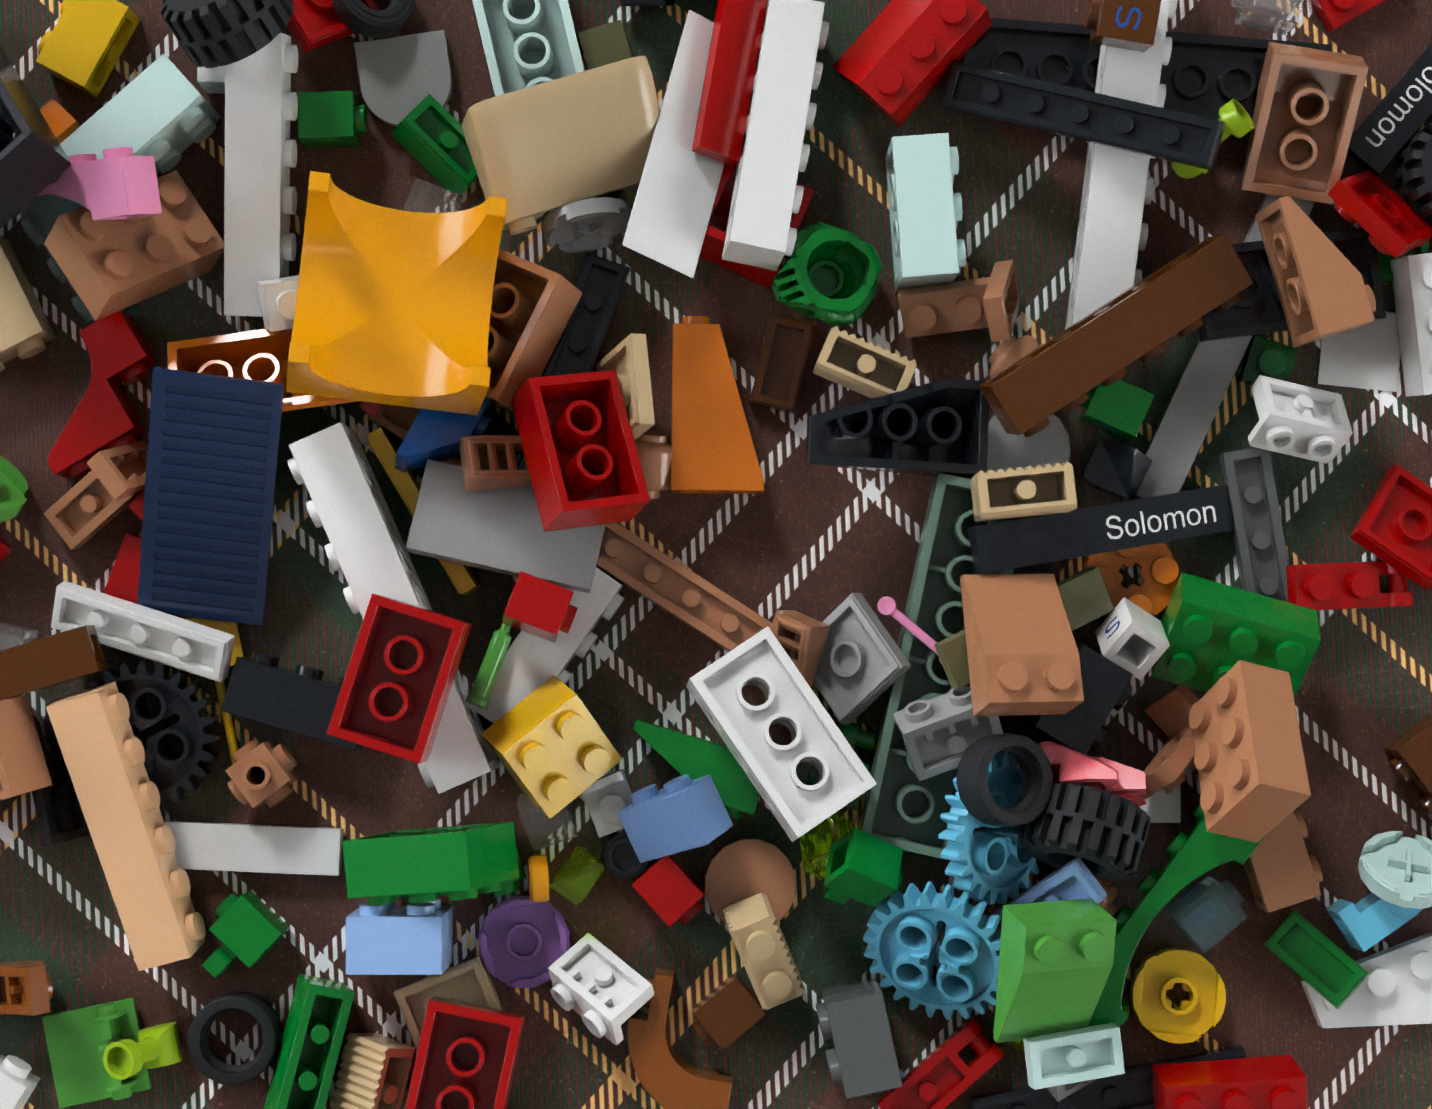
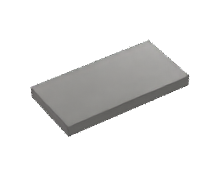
(498, 531)

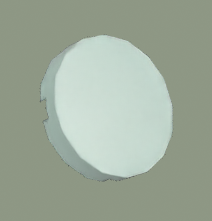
(1398, 869)

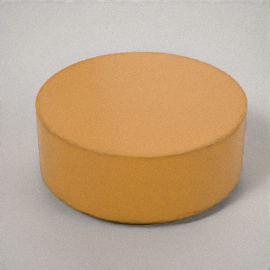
(538, 878)

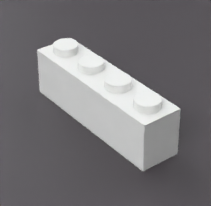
(535, 659)

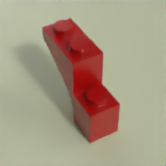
(104, 414)

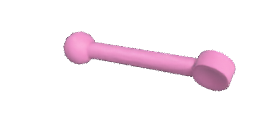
(887, 606)

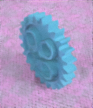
(989, 860)
(906, 946)

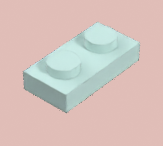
(1073, 1056)

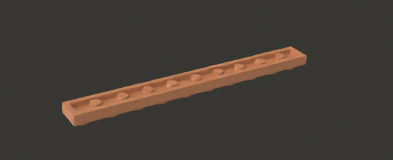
(639, 566)

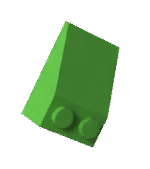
(1051, 966)

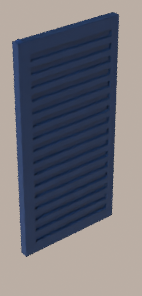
(209, 495)

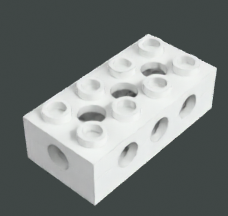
(787, 702)

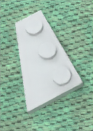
(1392, 994)

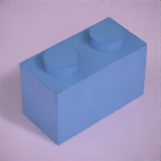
(675, 817)

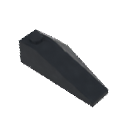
(906, 432)

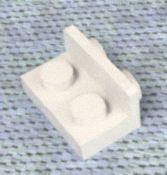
(1299, 420)
(598, 987)

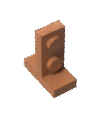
(964, 305)
(103, 493)
(1171, 715)

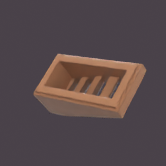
(476, 479)
(812, 640)

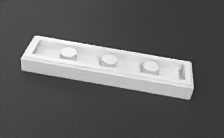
(144, 631)
(258, 848)

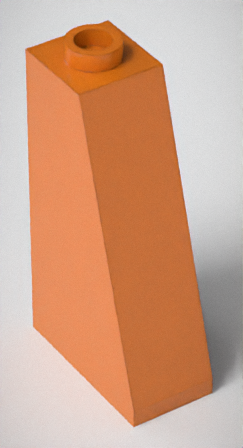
(708, 420)

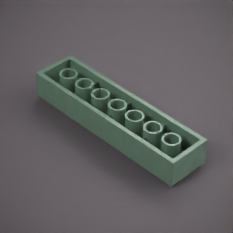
(899, 805)

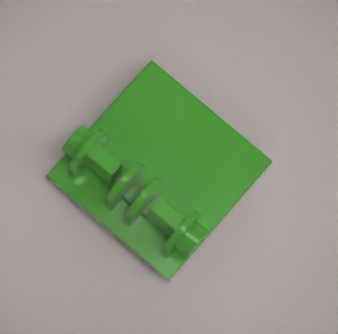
(77, 1048)

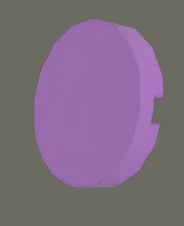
(523, 941)

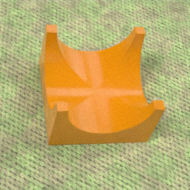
(394, 302)

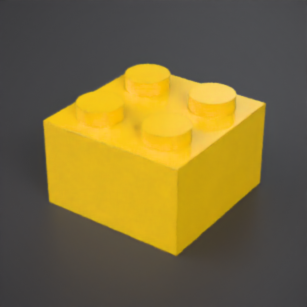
(551, 746)

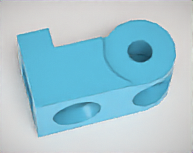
(1368, 920)

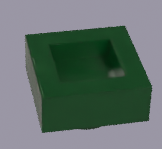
(1267, 359)

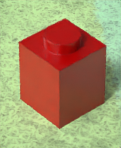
(539, 607)
(670, 890)

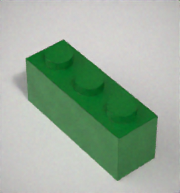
(310, 1044)

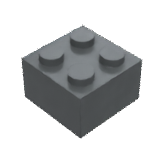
(861, 1039)

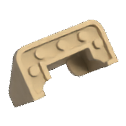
(564, 139)

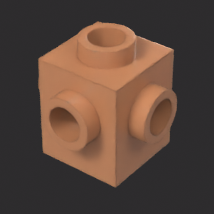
(278, 770)

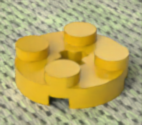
(1193, 1016)

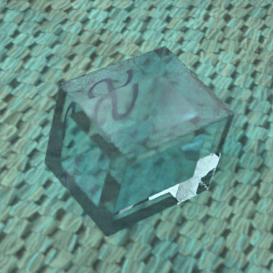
(1208, 912)

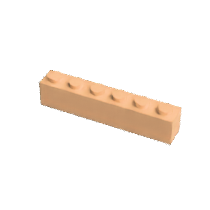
(127, 825)

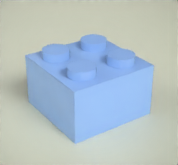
(399, 939)

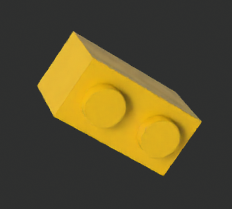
(87, 42)

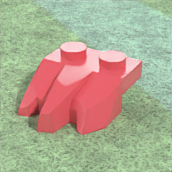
(1095, 772)

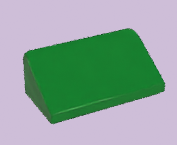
(437, 145)

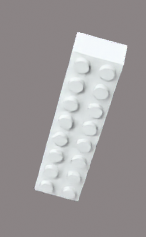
(376, 562)

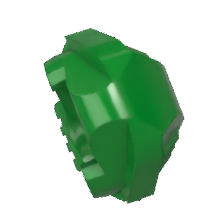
(828, 275)

